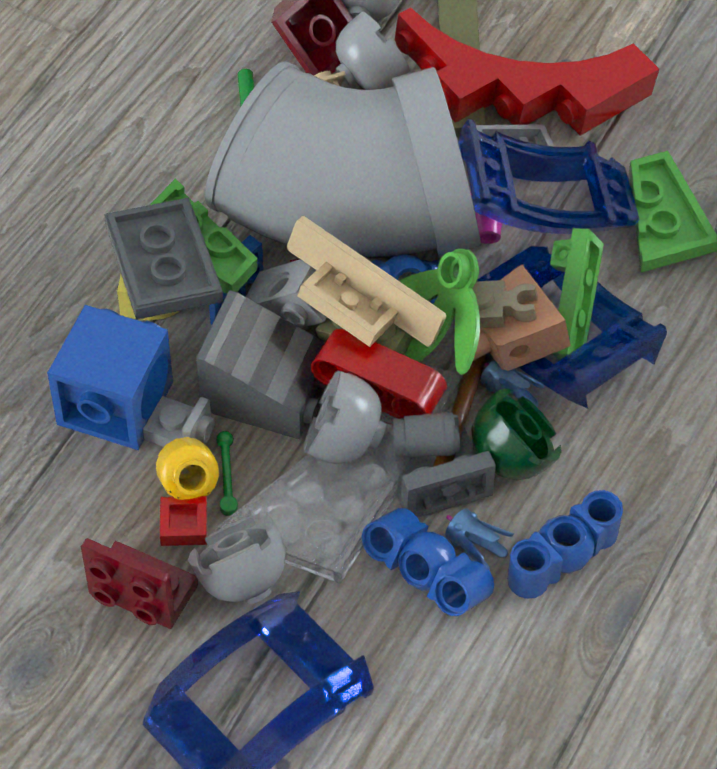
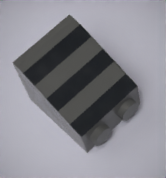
(259, 368)

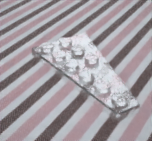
(328, 505)

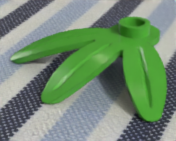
(453, 288)

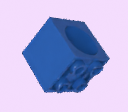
(110, 376)

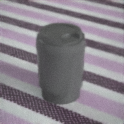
(427, 435)

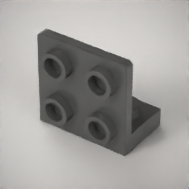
(450, 484)

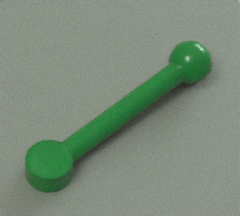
(228, 503)

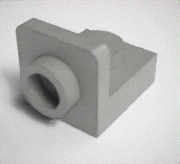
(179, 420)

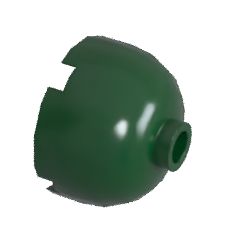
(515, 436)

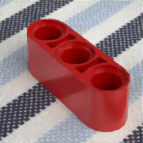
(400, 382)

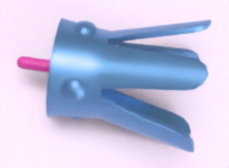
(496, 379)
(467, 528)

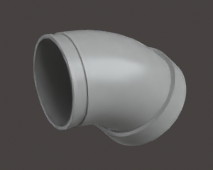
(355, 162)

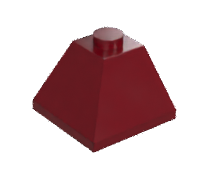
(312, 31)

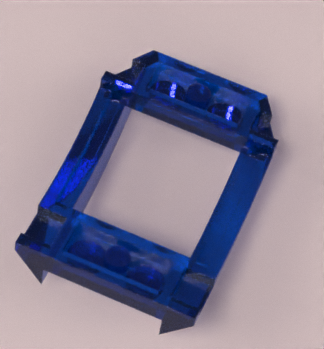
(500, 158)
(622, 341)
(303, 645)

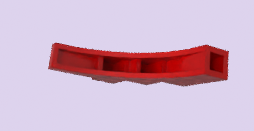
(523, 91)

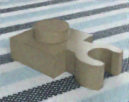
(497, 302)

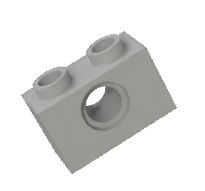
(278, 292)

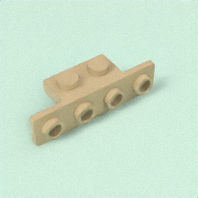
(357, 291)

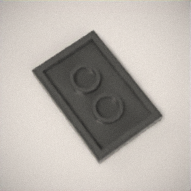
(163, 258)

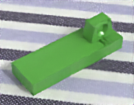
(581, 262)

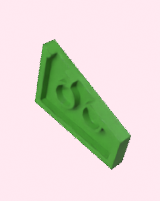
(670, 217)
(230, 258)

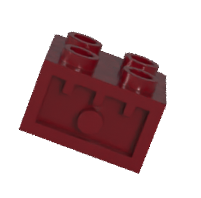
(137, 582)

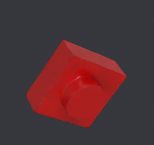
(183, 521)

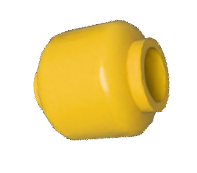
(200, 469)

